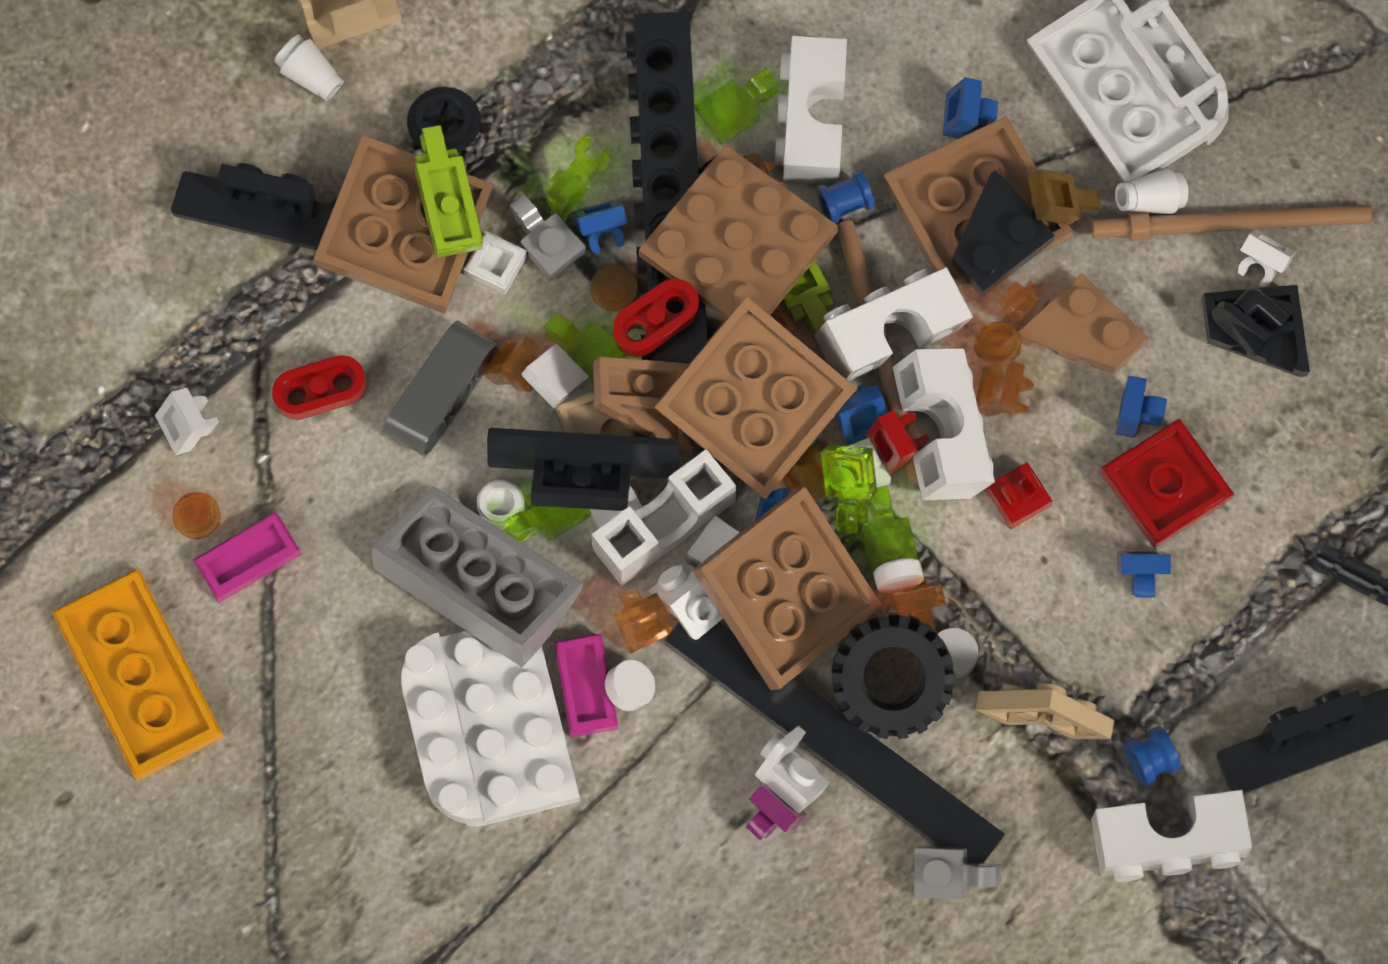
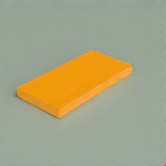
(137, 674)

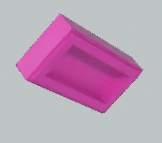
(247, 557)
(582, 678)

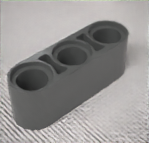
(440, 388)

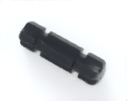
(1351, 572)

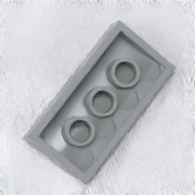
(476, 575)

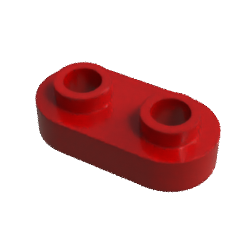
(652, 317)
(318, 384)

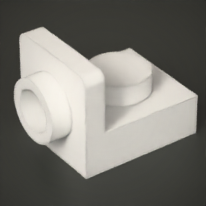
(788, 774)

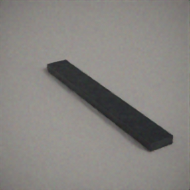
(841, 745)

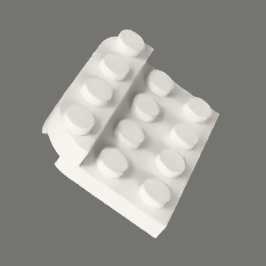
(1134, 82)
(485, 731)

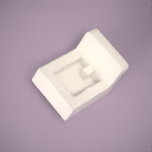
(687, 600)

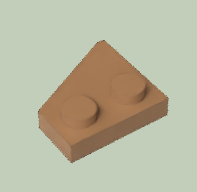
(1086, 328)
(631, 389)

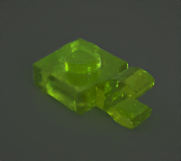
(733, 109)
(570, 186)
(581, 347)
(852, 478)
(551, 520)
(886, 537)

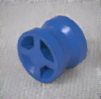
(1152, 756)

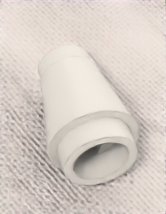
(308, 67)
(1153, 193)

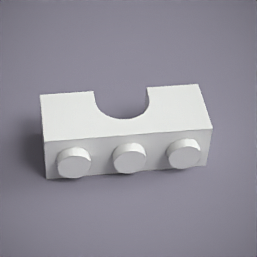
(814, 73)
(926, 306)
(942, 388)
(686, 504)
(1129, 844)

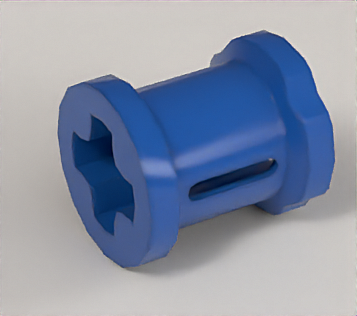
(845, 197)

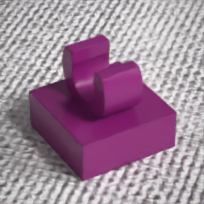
(772, 813)

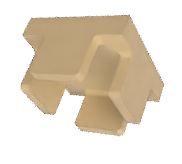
(343, 19)

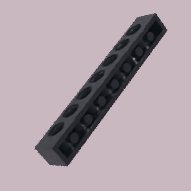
(668, 39)

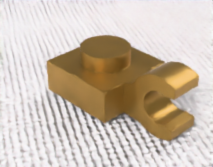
(1057, 198)

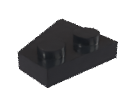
(998, 237)
(1284, 348)

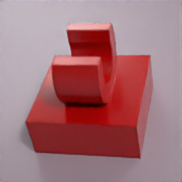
(893, 442)
(1019, 495)

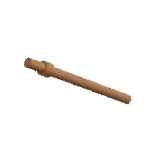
(1141, 225)
(863, 287)

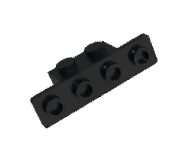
(254, 204)
(581, 467)
(1306, 739)

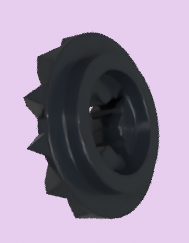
(462, 111)

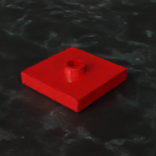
(1166, 483)

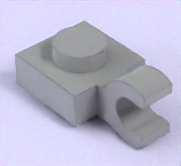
(547, 242)
(945, 873)

